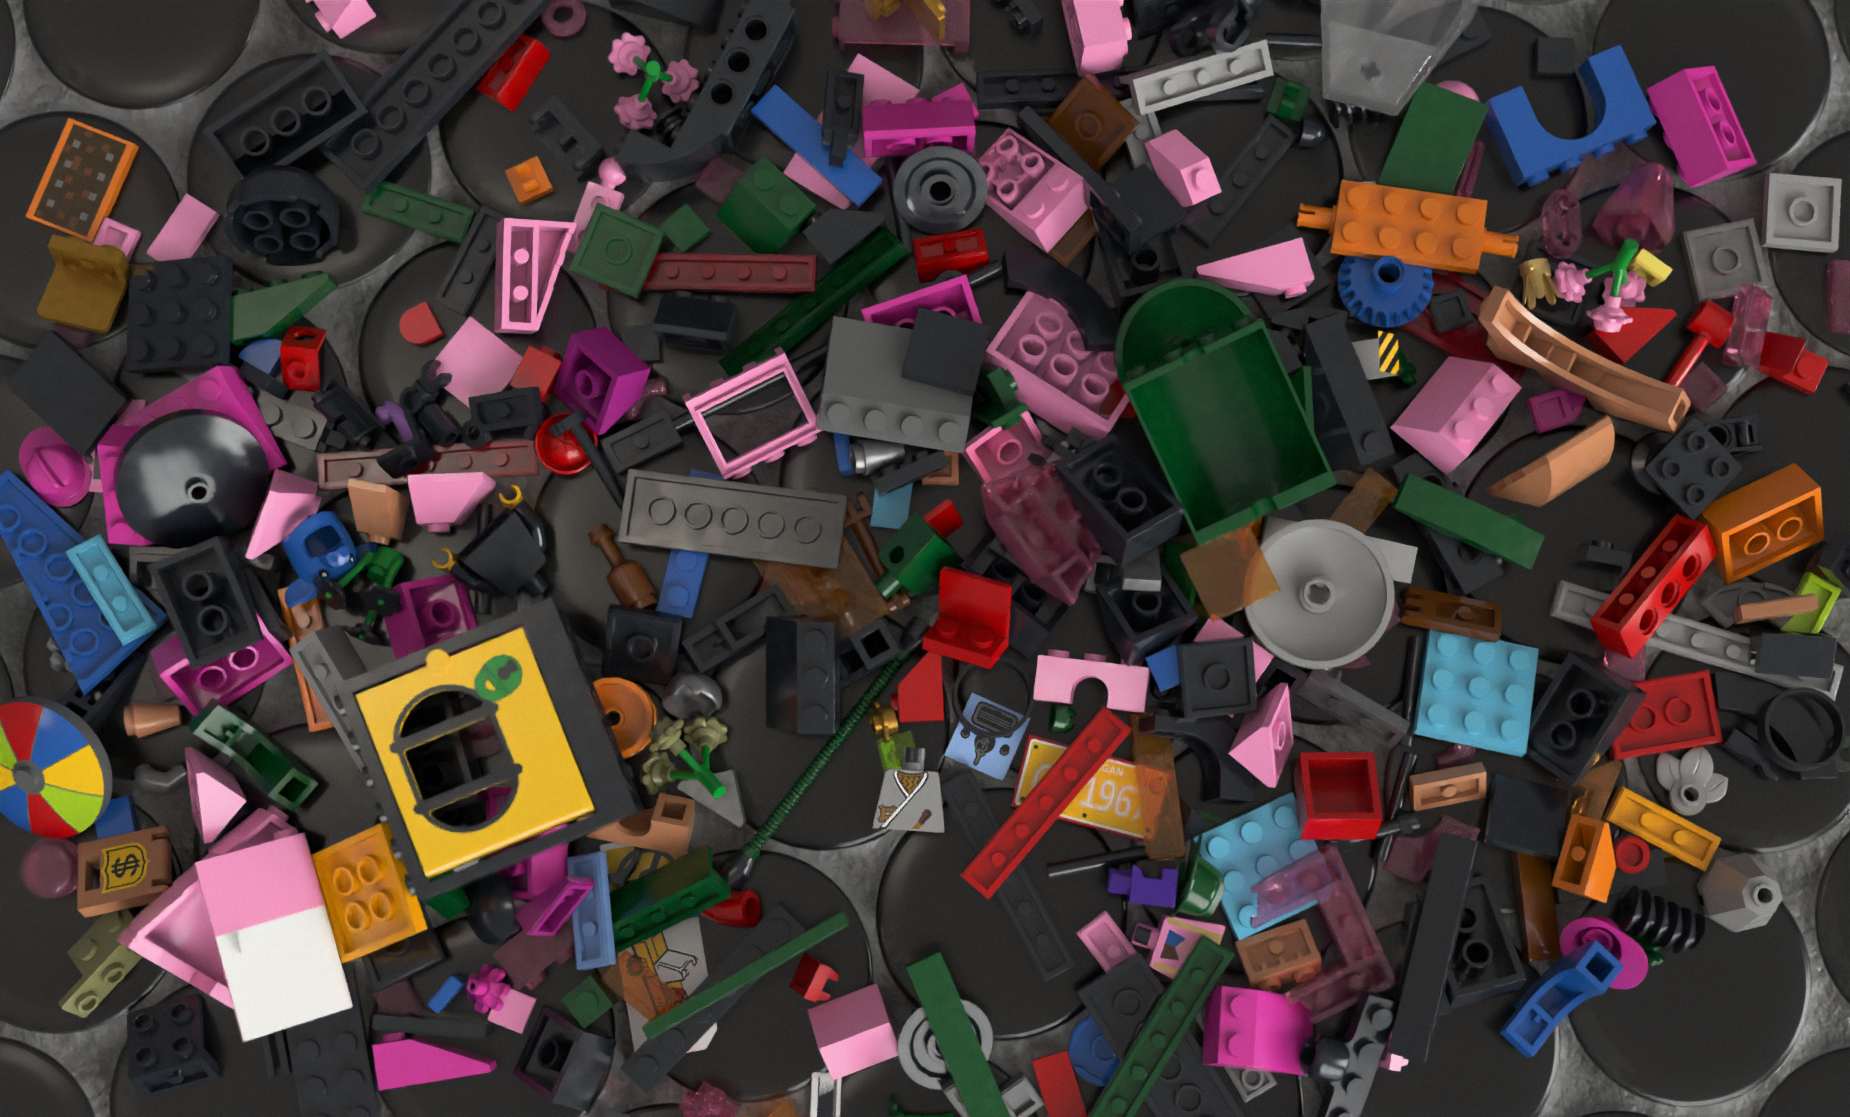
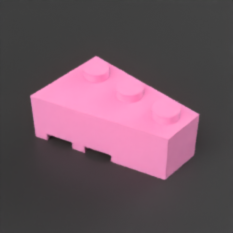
(526, 271)

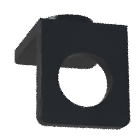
(409, 454)

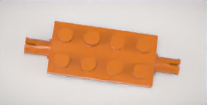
(1408, 225)

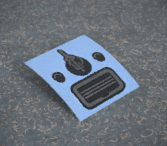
(981, 753)

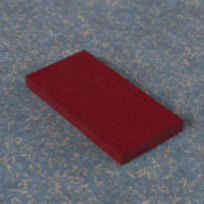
(1464, 342)

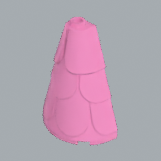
(176, 925)

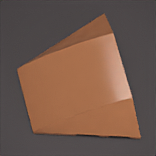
(1560, 467)

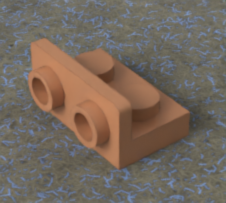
(1279, 956)

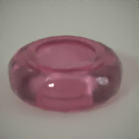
(567, 28)

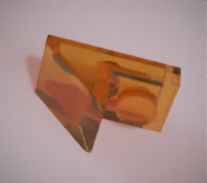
(1597, 787)

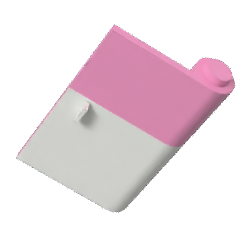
(273, 935)

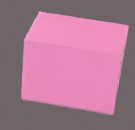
(1002, 453)
(1266, 737)
(213, 794)
(854, 1031)

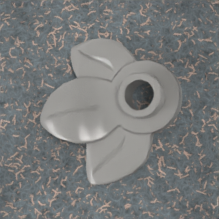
(1690, 774)

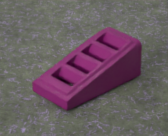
(553, 907)

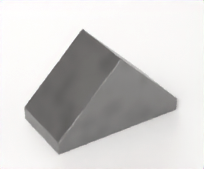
(727, 806)

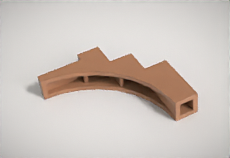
(1609, 387)

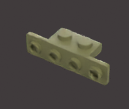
(100, 961)

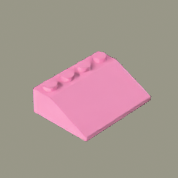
(1053, 368)

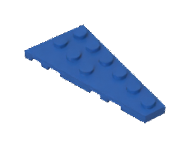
(39, 547)

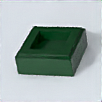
(685, 229)

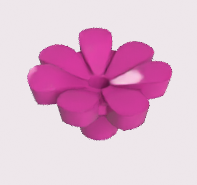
(486, 988)

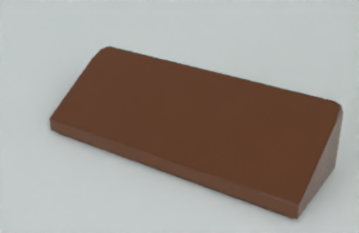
(1535, 907)

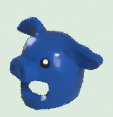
(320, 549)

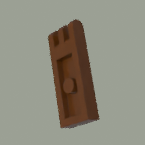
(1451, 614)

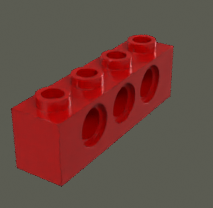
(1654, 586)

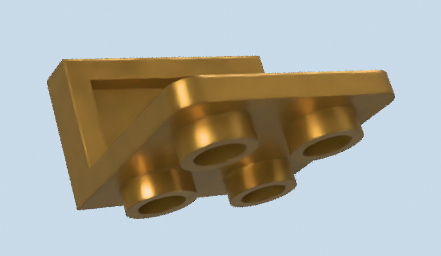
(84, 284)

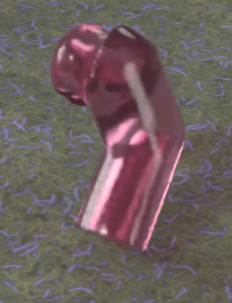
(653, 388)
(1454, 756)

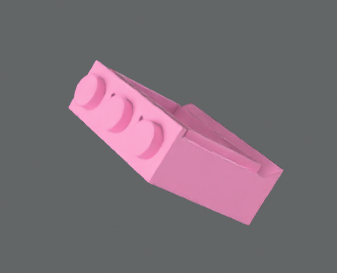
(723, 390)

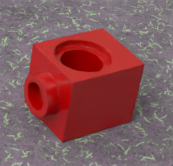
(540, 370)

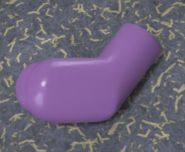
(393, 412)

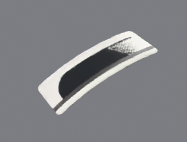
(825, 1095)

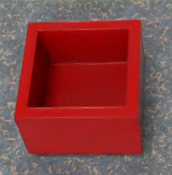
(1337, 795)

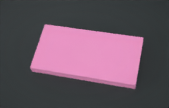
(877, 85)

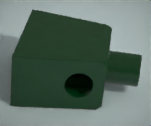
(915, 558)

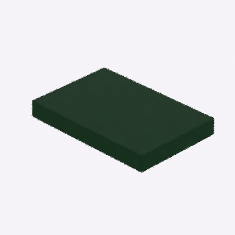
(1433, 140)

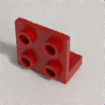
(971, 618)

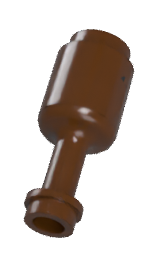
(626, 577)

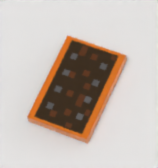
(82, 180)

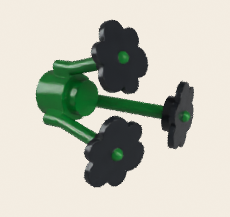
(379, 600)

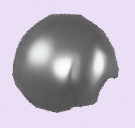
(691, 693)

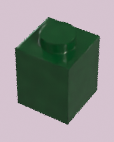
(589, 1000)

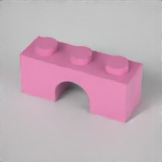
(1059, 676)

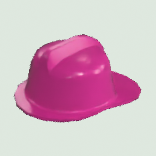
(54, 468)
(1614, 940)

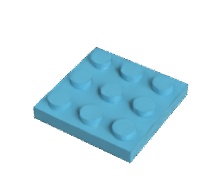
(1476, 692)
(1249, 851)

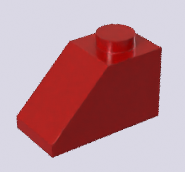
(1632, 336)
(921, 692)

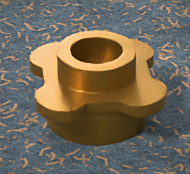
(883, 721)

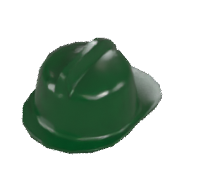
(1200, 888)

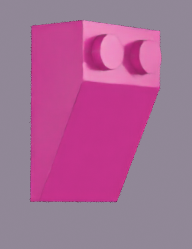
(1254, 1031)

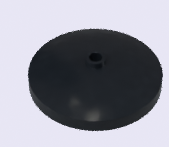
(190, 478)

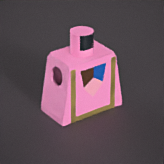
(1173, 940)

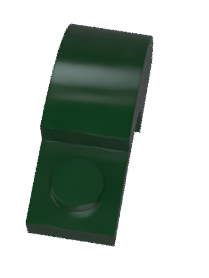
(256, 751)

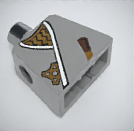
(910, 796)

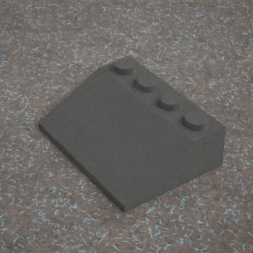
(869, 398)

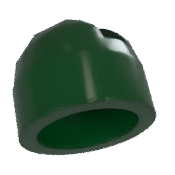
(1060, 717)

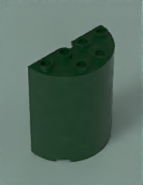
(1228, 428)

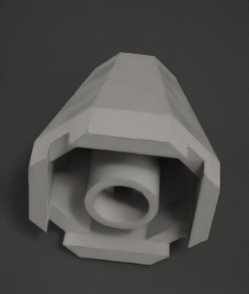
(1739, 892)

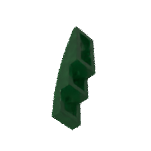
(1467, 521)

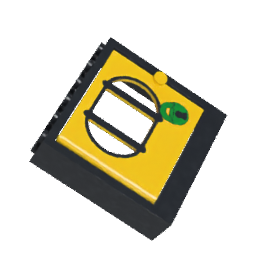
(539, 757)

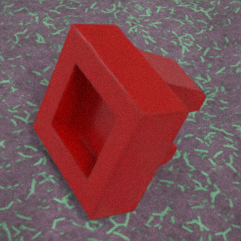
(811, 978)

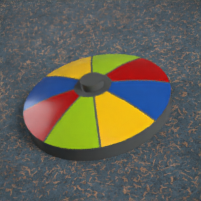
(51, 768)

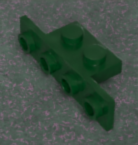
(1003, 406)

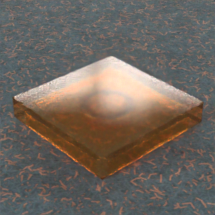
(1230, 573)

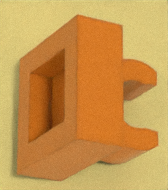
(529, 180)

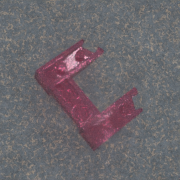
(1364, 965)

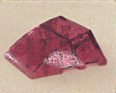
(1042, 529)

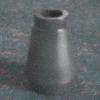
(874, 455)

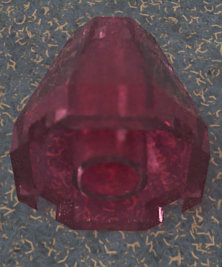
(1639, 209)

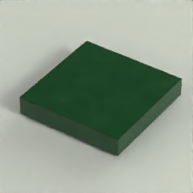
(617, 250)

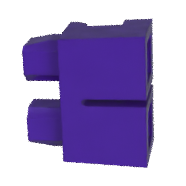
(1143, 888)

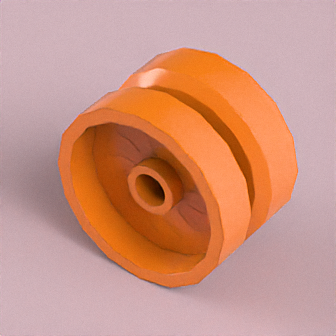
(635, 709)

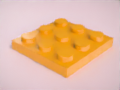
(366, 893)

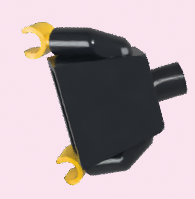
(504, 553)

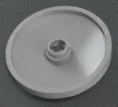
(1330, 598)

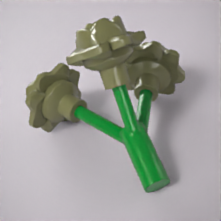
(703, 734)

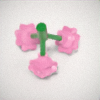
(679, 80)
(1620, 291)

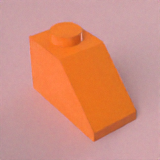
(1586, 859)

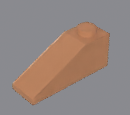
(378, 511)

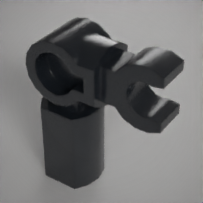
(421, 401)

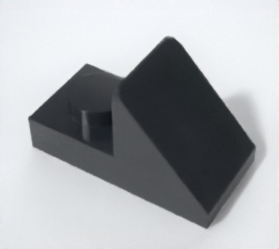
(1832, 562)

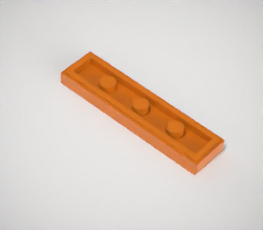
(304, 620)

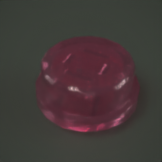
(50, 868)

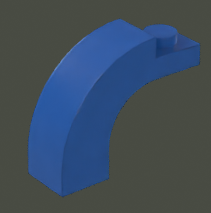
(1558, 991)

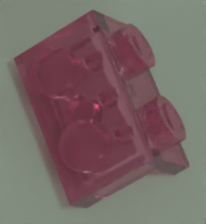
(1748, 328)

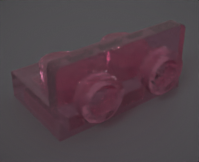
(529, 955)

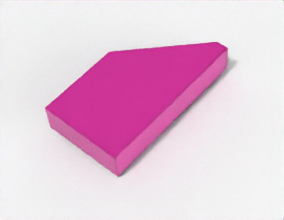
(1555, 409)

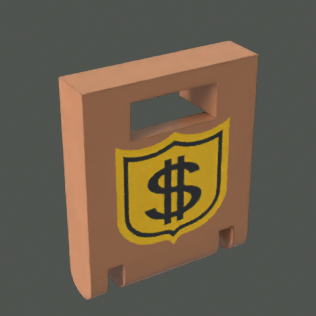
(127, 868)

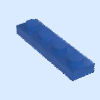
(684, 575)

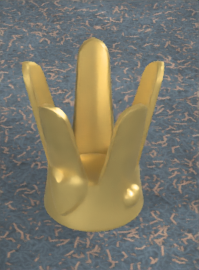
(1537, 281)

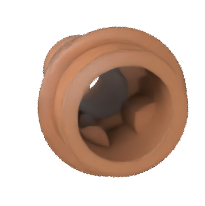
(150, 718)

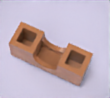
(660, 828)

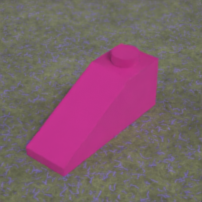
(420, 1060)

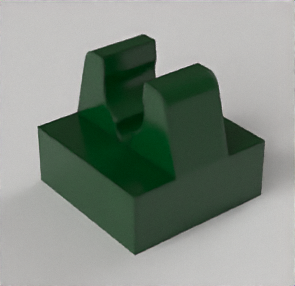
(1287, 100)

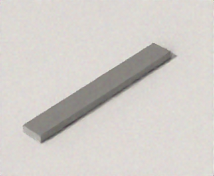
(1687, 639)

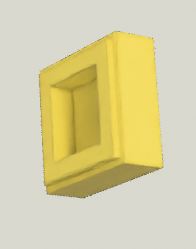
(1649, 267)

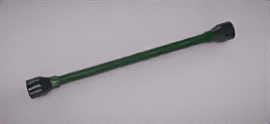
(739, 866)

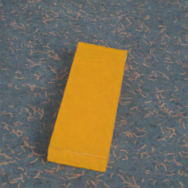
(1662, 828)

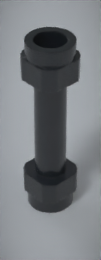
(1405, 822)

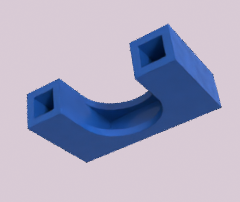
(1619, 117)

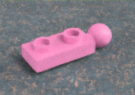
(596, 193)

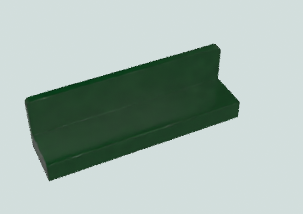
(666, 898)

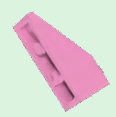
(1265, 271)

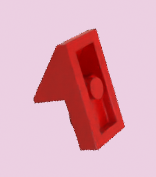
(1788, 361)

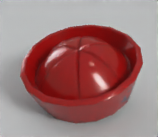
(563, 452)

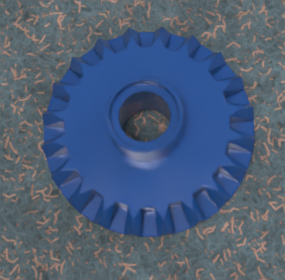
(1383, 302)

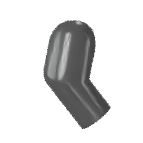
(156, 781)

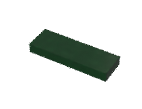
(419, 211)

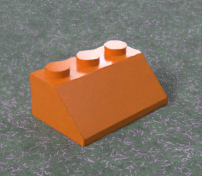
(1764, 522)

